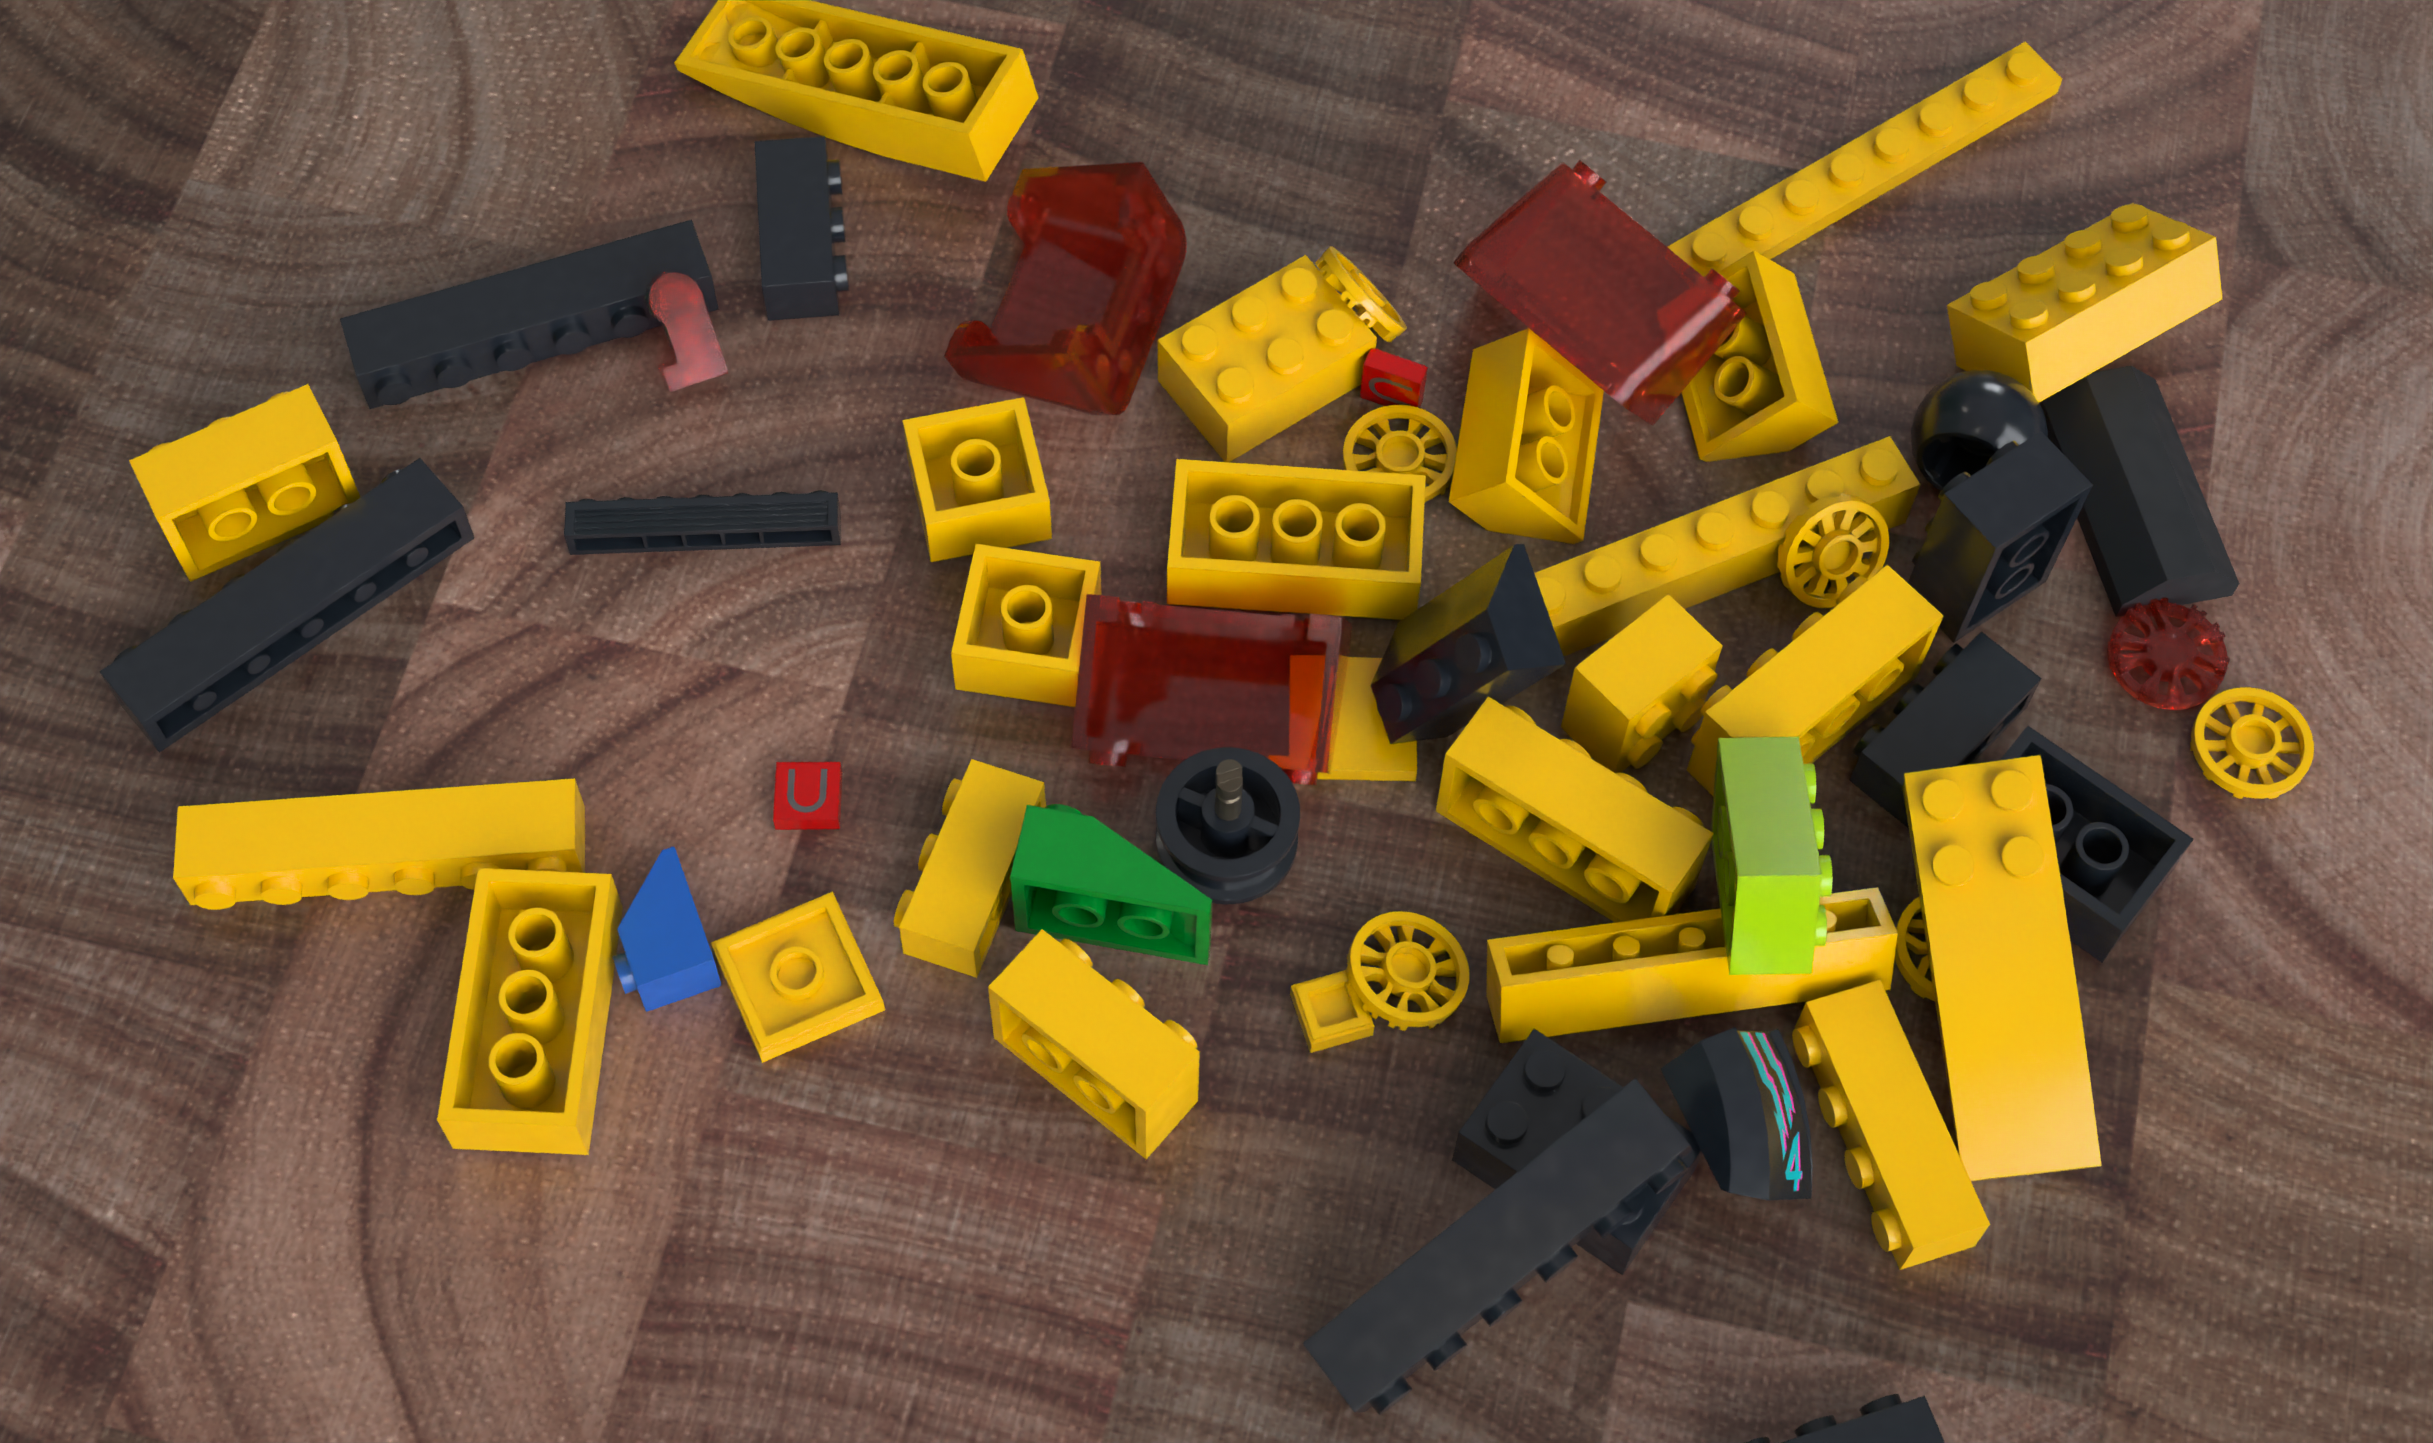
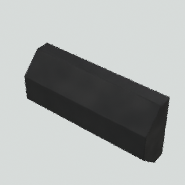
(2145, 504)

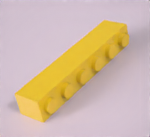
(375, 842)
(1671, 970)

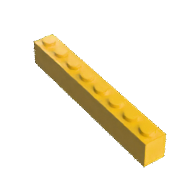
(1714, 546)

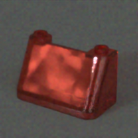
(1084, 290)
(1603, 290)
(1209, 679)

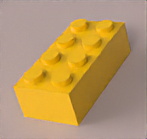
(2086, 300)
(1296, 539)
(1827, 676)
(1570, 817)
(531, 1012)

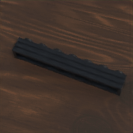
(702, 523)

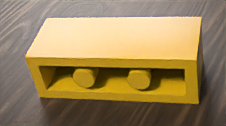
(967, 869)

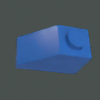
(665, 939)

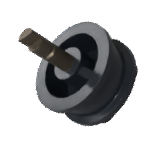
(1228, 824)

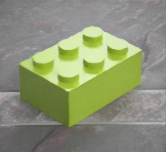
(1769, 856)

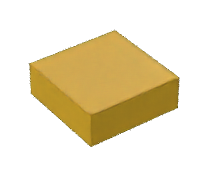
(1330, 1012)

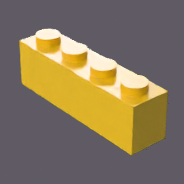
(1889, 1126)

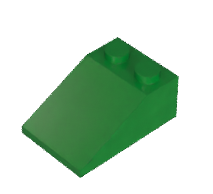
(1103, 890)

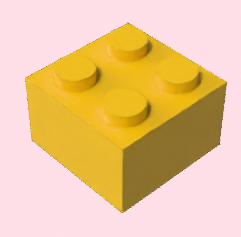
(977, 478)
(1023, 624)
(1641, 687)

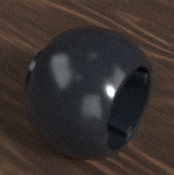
(1969, 420)

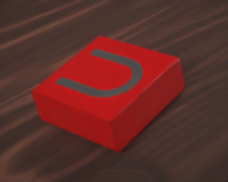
(1392, 380)
(807, 795)

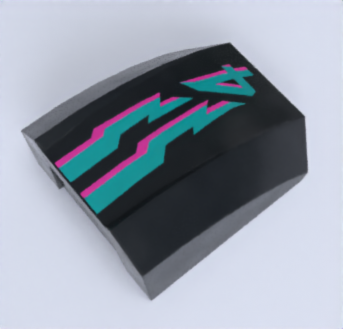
(1746, 1113)

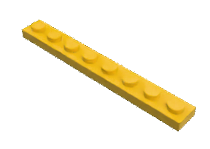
(1873, 162)

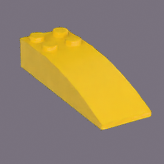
(867, 80)
(2002, 968)

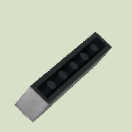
(518, 315)
(288, 604)
(1498, 1248)

